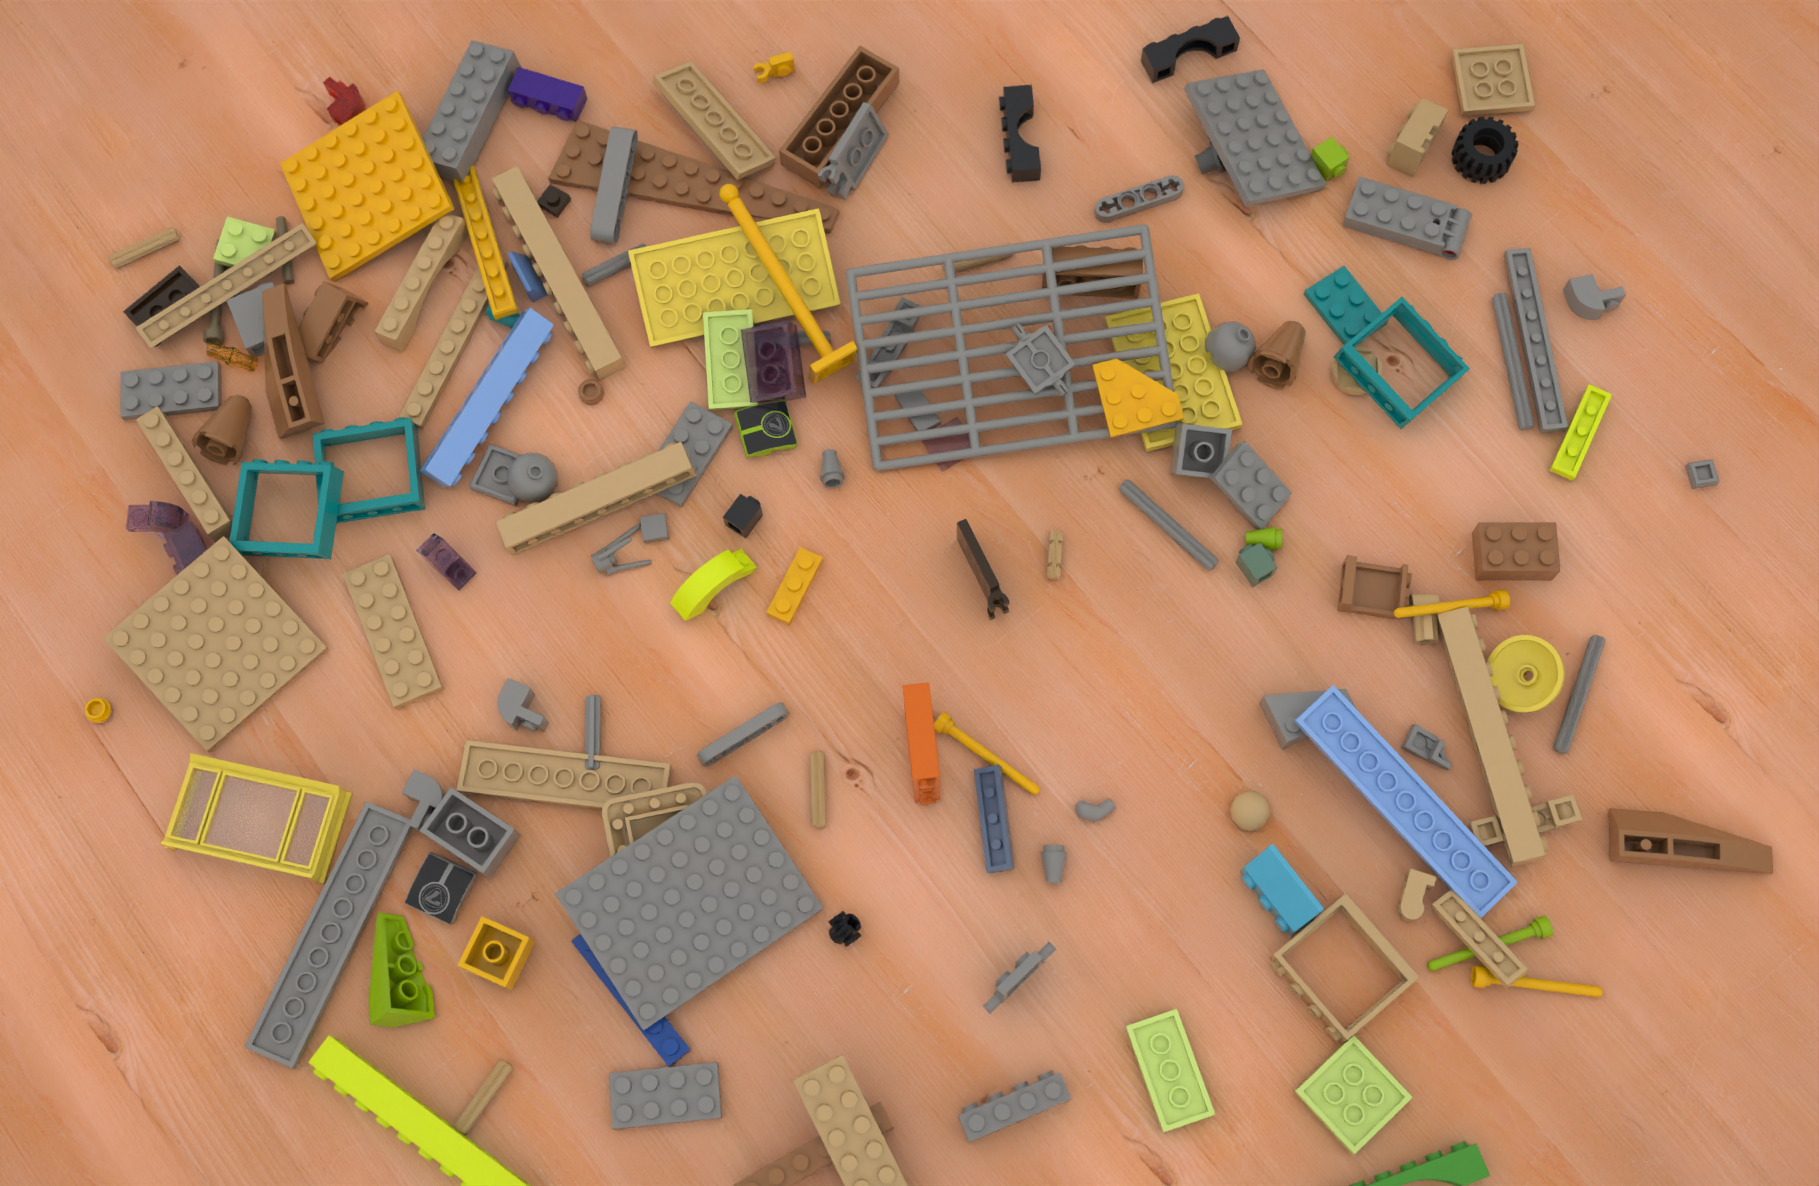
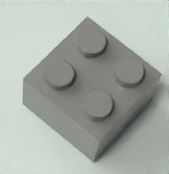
(1199, 449)

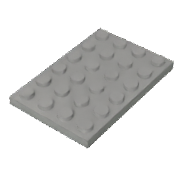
(1254, 137)

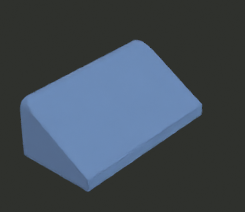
(527, 276)

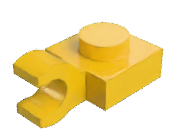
(778, 65)

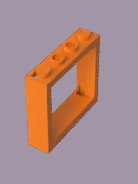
(922, 743)

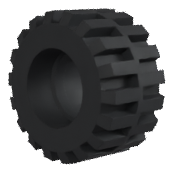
(1490, 134)

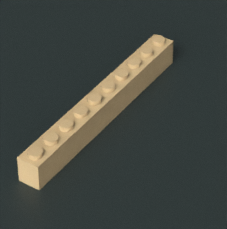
(558, 273)
(1490, 738)

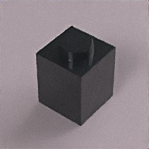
(743, 515)

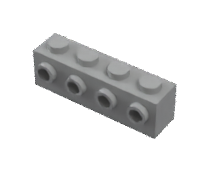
(1015, 1107)

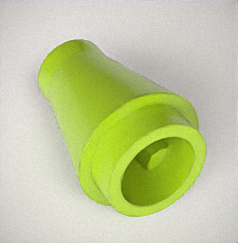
(1269, 538)

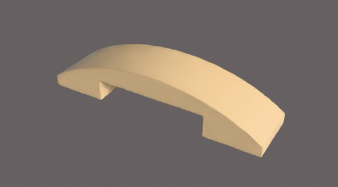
(1552, 815)

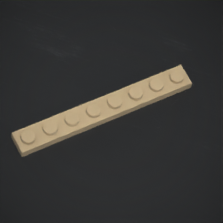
(226, 285)
(447, 352)

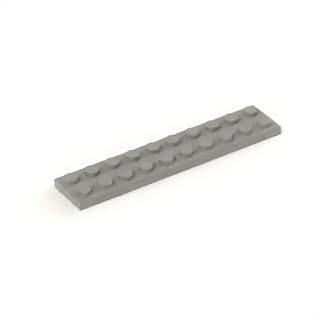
(329, 935)

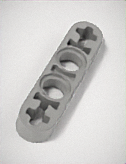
(1140, 201)
(743, 734)

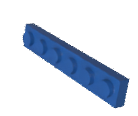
(660, 1034)

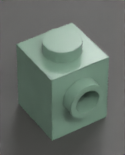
(1256, 563)

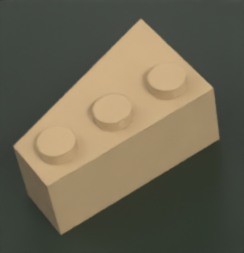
(1416, 136)

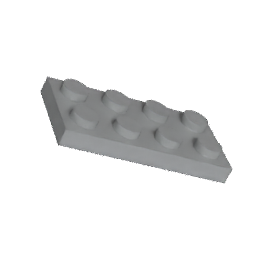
(172, 389)
(702, 437)
(665, 1095)

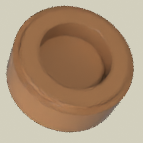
(590, 392)

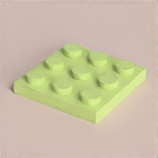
(1353, 1094)

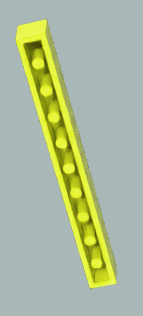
(409, 1117)

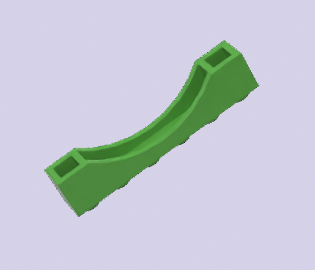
(1456, 1168)

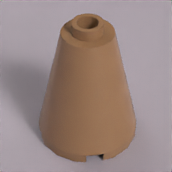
(1279, 356)
(225, 431)

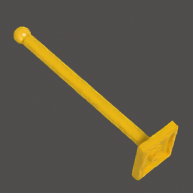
(831, 360)

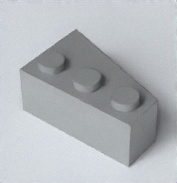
(1285, 708)

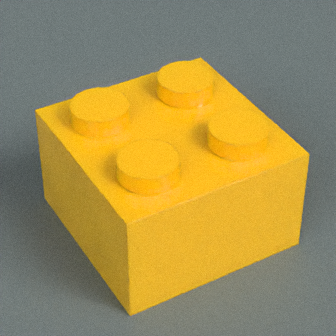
(496, 953)

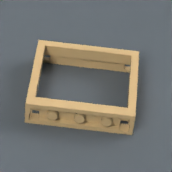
(1374, 939)

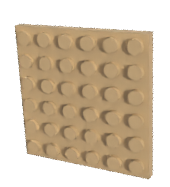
(215, 644)

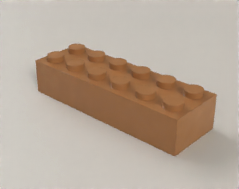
(861, 80)

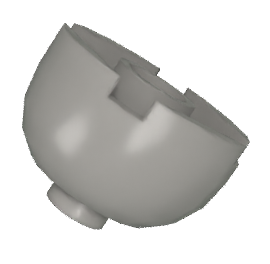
(1230, 345)
(532, 477)

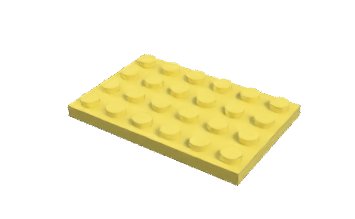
(1196, 379)

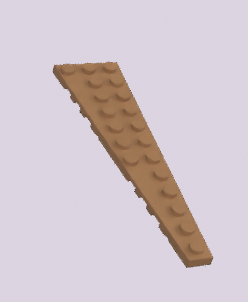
(675, 179)

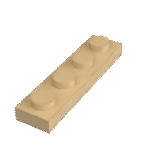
(1479, 938)

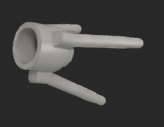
(605, 558)

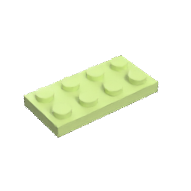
(725, 359)
(1170, 1070)

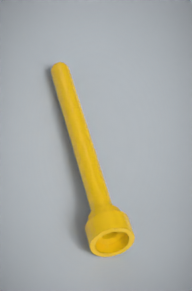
(1496, 600)
(945, 725)
(1482, 977)

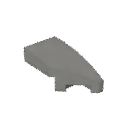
(1426, 746)

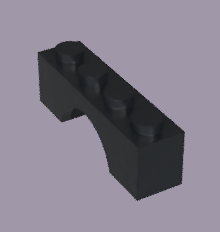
(1215, 38)
(1023, 158)

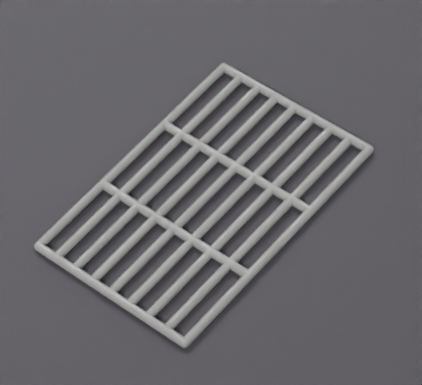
(962, 354)

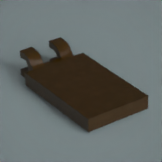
(981, 569)

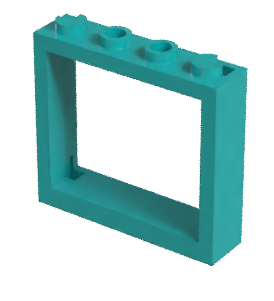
(1376, 386)
(385, 505)
(326, 513)

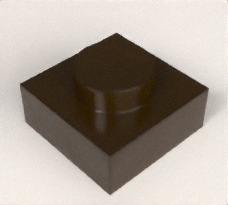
(553, 200)

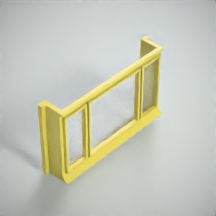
(258, 817)

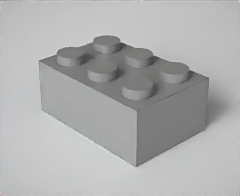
(470, 832)

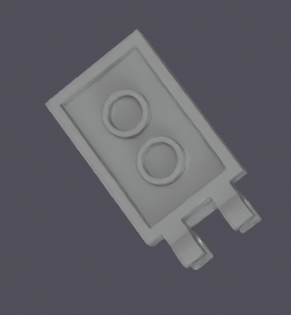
(854, 152)

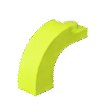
(709, 580)

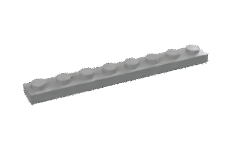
(1535, 340)

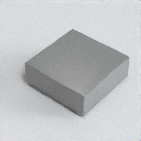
(1702, 474)
(654, 528)

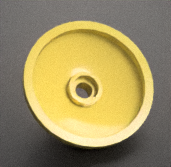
(1515, 659)

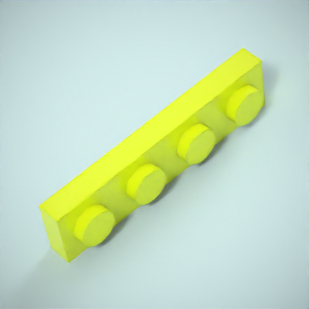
(1580, 432)

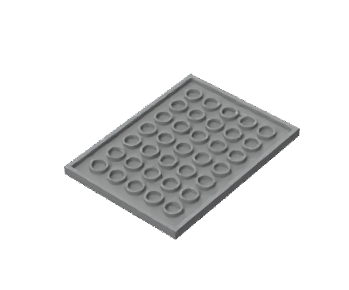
(688, 902)

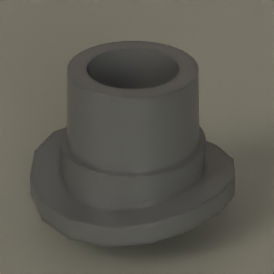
(1209, 160)

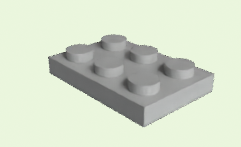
(1250, 485)

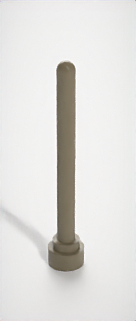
(214, 331)

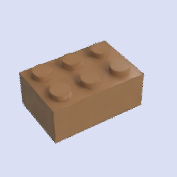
(1516, 551)

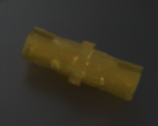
(232, 356)

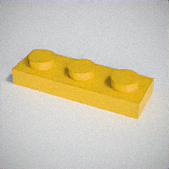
(794, 586)

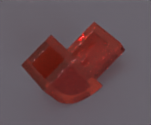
(347, 101)

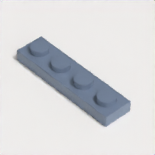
(994, 819)

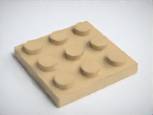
(1492, 79)

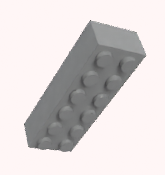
(469, 109)

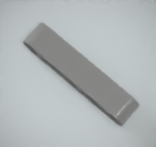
(614, 184)

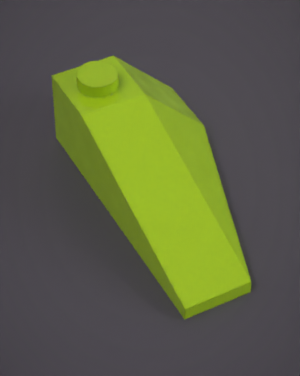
(397, 984)

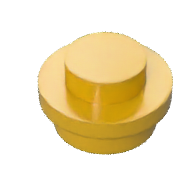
(98, 710)

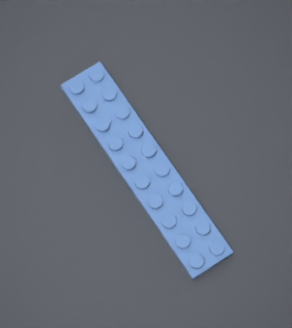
(1405, 801)

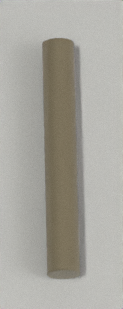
(286, 268)

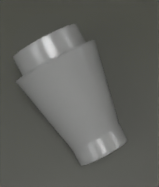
(831, 470)
(1054, 861)

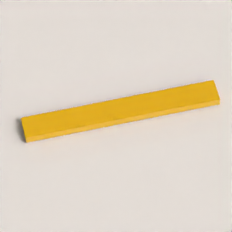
(485, 246)

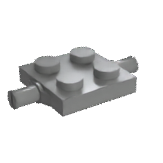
(1040, 359)
(1010, 982)

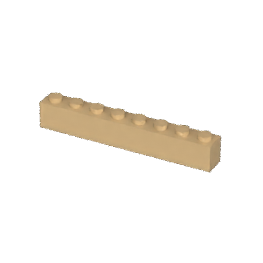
(596, 498)

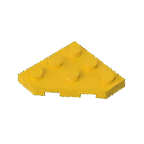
(1133, 399)

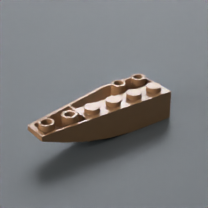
(287, 371)
(1677, 842)

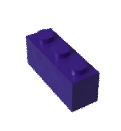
(547, 94)

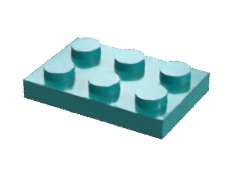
(1343, 304)

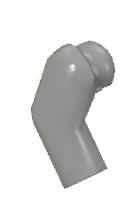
(1093, 812)

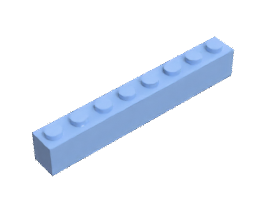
(487, 398)

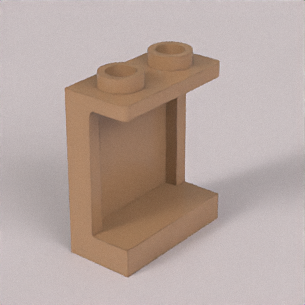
(1373, 588)

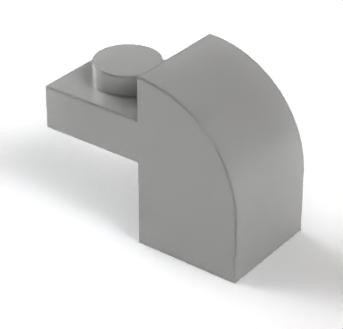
(1587, 300)
(514, 705)
(425, 792)

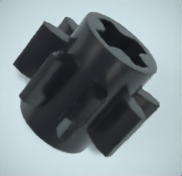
(844, 928)

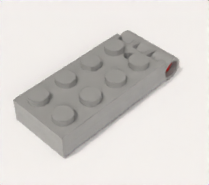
(1407, 218)

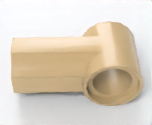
(1425, 625)

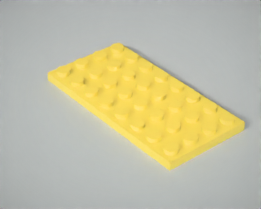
(726, 274)

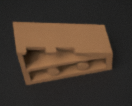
(326, 319)

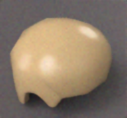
(1250, 810)

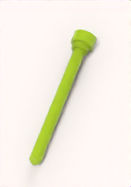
(1538, 928)

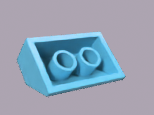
(1281, 890)

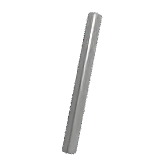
(1513, 361)

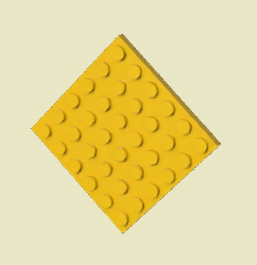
(366, 186)

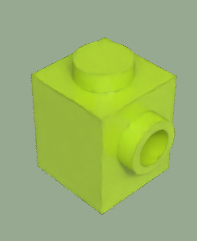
(1330, 158)

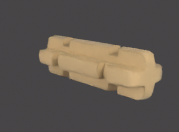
(1054, 555)

